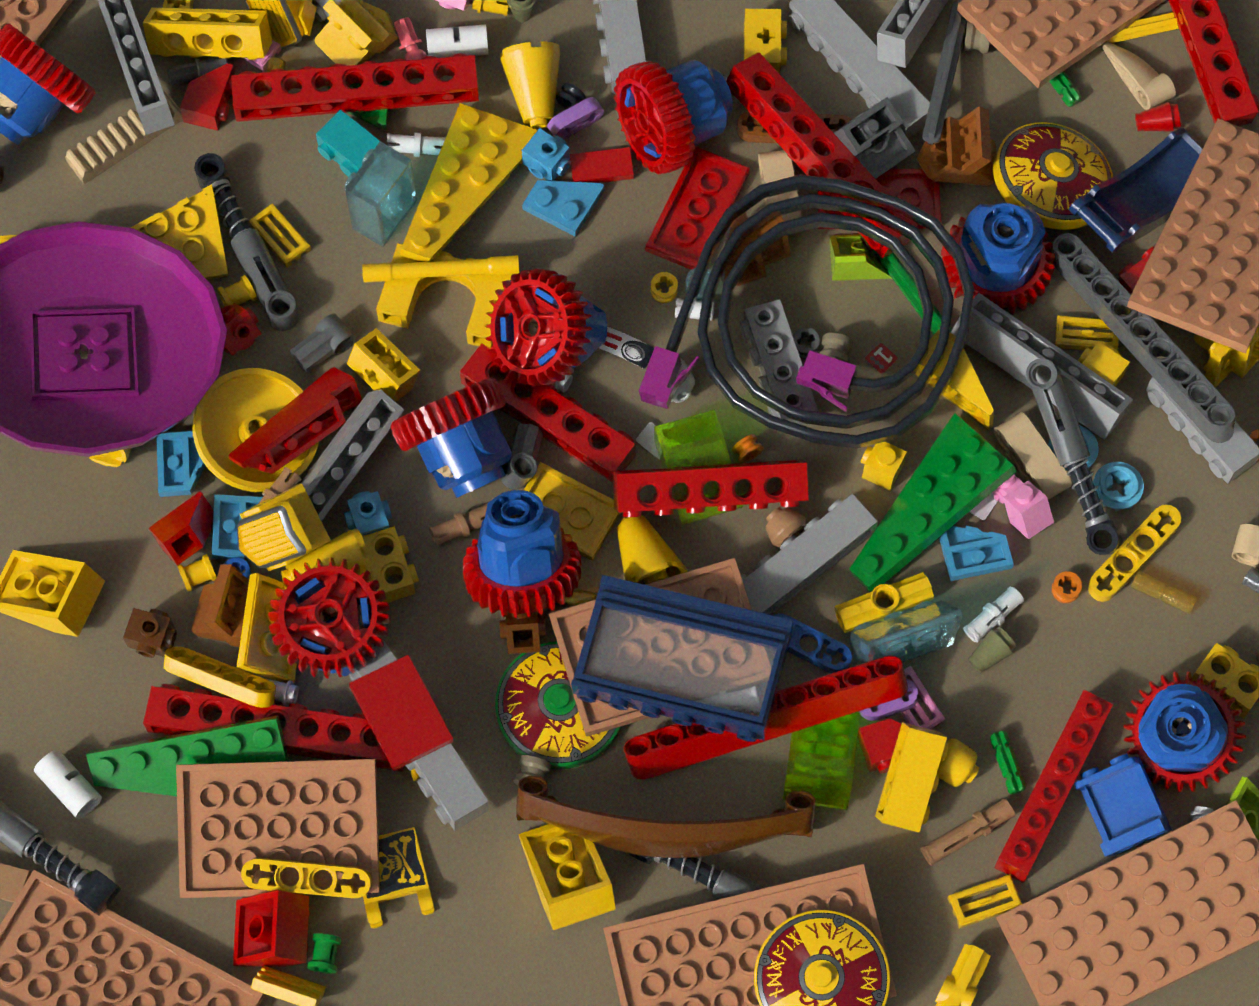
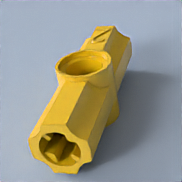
(902, 595)
(961, 984)

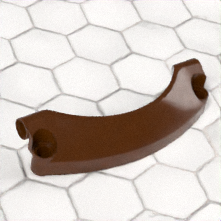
(663, 837)

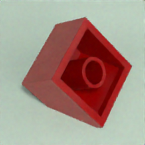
(271, 930)

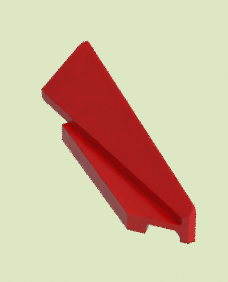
(300, 423)

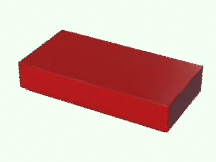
(602, 166)

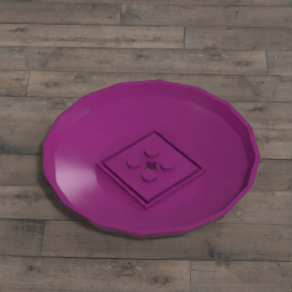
(135, 310)

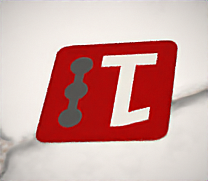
(881, 358)

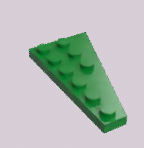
(152, 763)

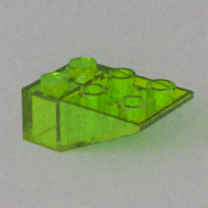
(693, 442)
(823, 761)

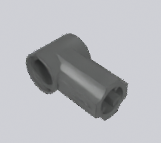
(329, 338)
(524, 451)

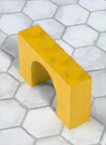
(401, 295)

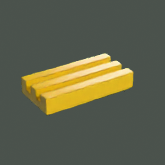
(294, 254)
(1078, 344)
(978, 917)
(287, 987)

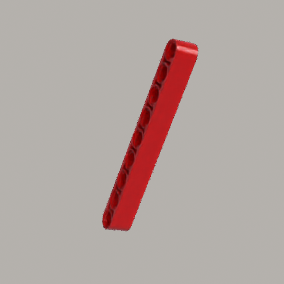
(792, 711)

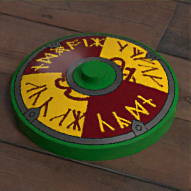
(540, 712)

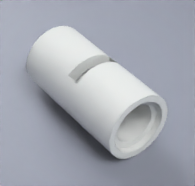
(457, 40)
(67, 784)

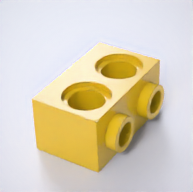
(390, 564)
(1236, 672)

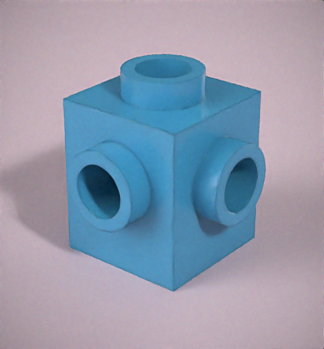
(546, 156)
(367, 513)

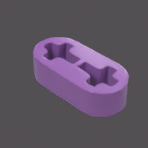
(576, 118)
(892, 707)

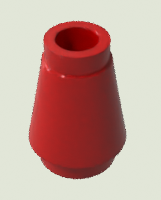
(1159, 118)

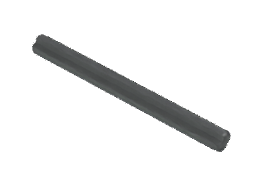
(944, 76)

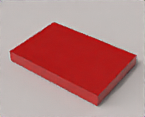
(401, 712)

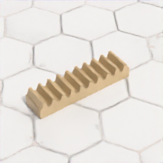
(114, 143)

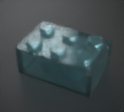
(380, 193)

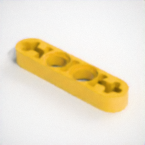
(1136, 554)
(219, 677)
(306, 877)

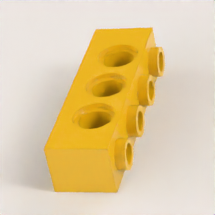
(194, 25)

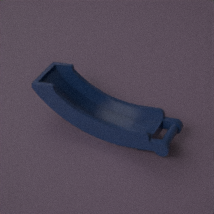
(1142, 194)

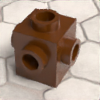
(150, 632)
(522, 633)

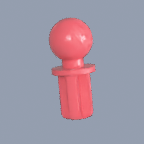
(409, 39)

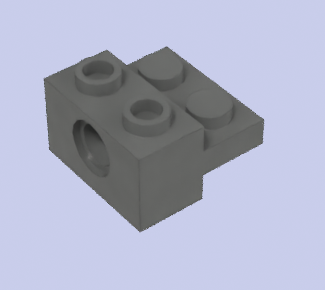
(875, 123)

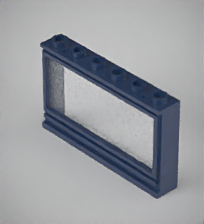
(682, 658)

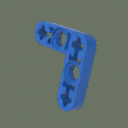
(802, 630)

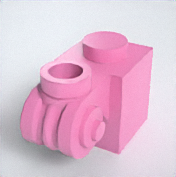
(1025, 506)

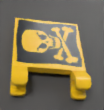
(400, 874)

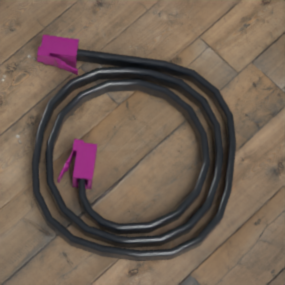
(820, 371)

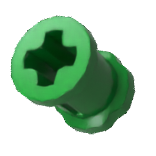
(324, 953)

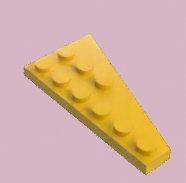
(468, 171)
(192, 229)

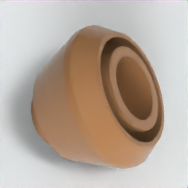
(783, 525)

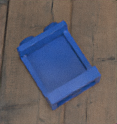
(1123, 805)

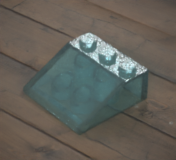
(907, 634)

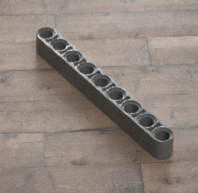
(1146, 348)

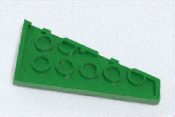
(942, 490)

